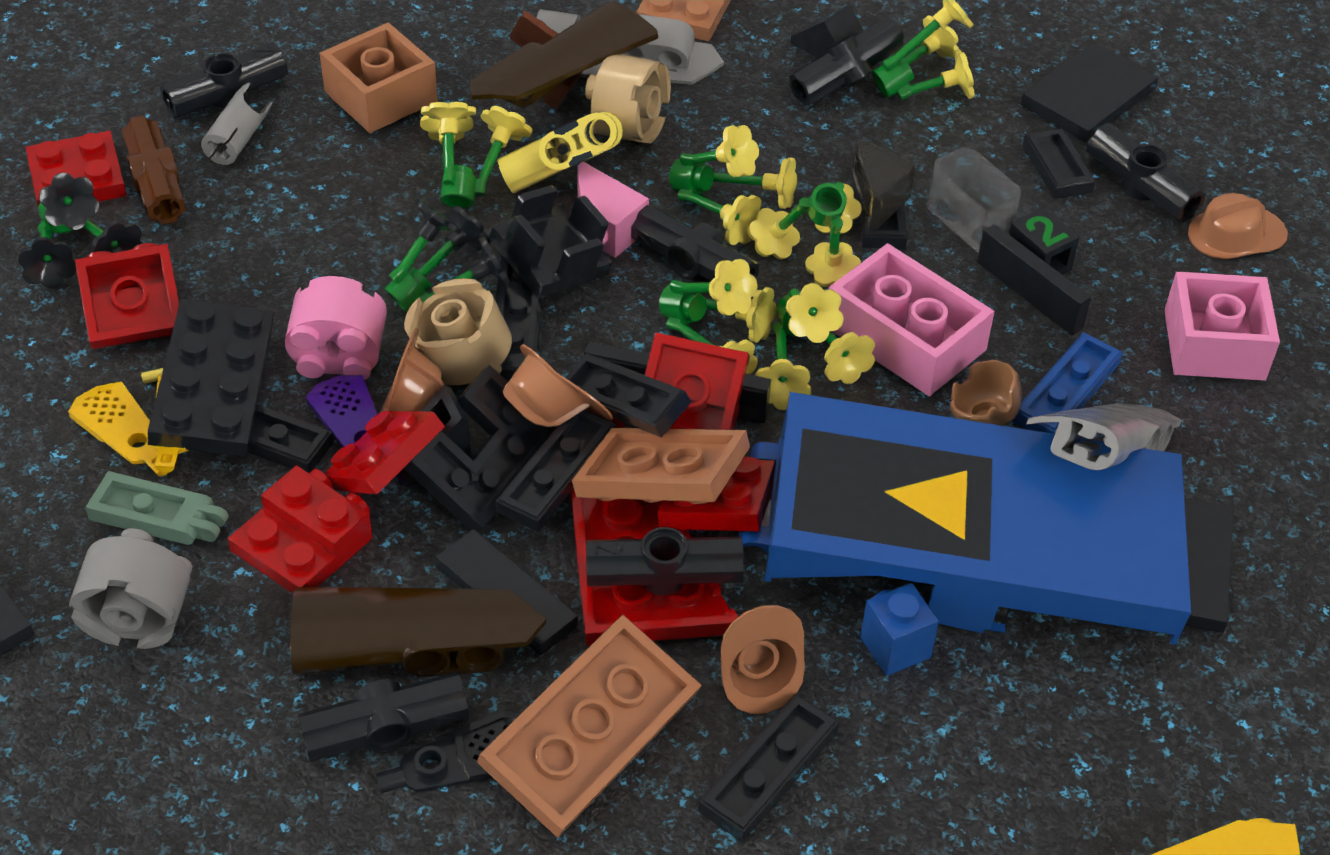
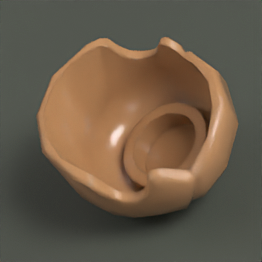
(988, 395)

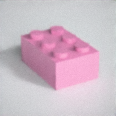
(915, 317)

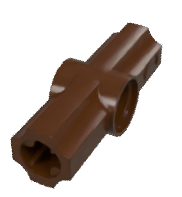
(153, 170)

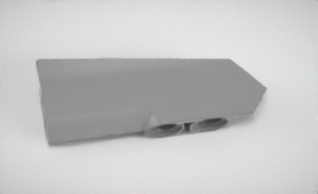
(675, 47)
(1122, 425)

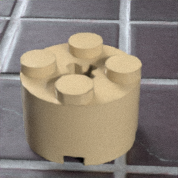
(631, 91)
(460, 330)

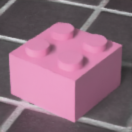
(1221, 326)

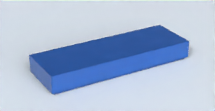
(1069, 382)

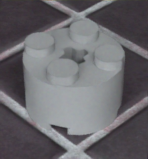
(130, 590)

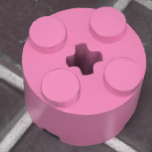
(335, 328)

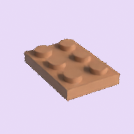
(677, 467)

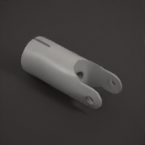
(232, 129)

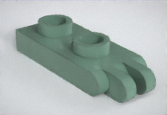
(155, 509)

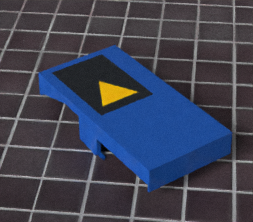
(976, 516)

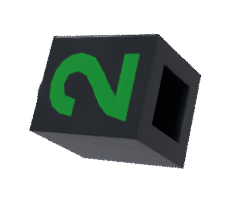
(1047, 238)

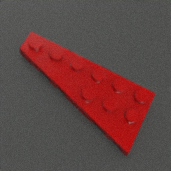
(689, 613)

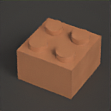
(379, 77)

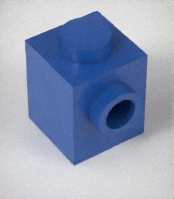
(898, 628)

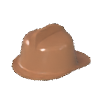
(1236, 228)
(414, 382)
(546, 395)
(763, 659)

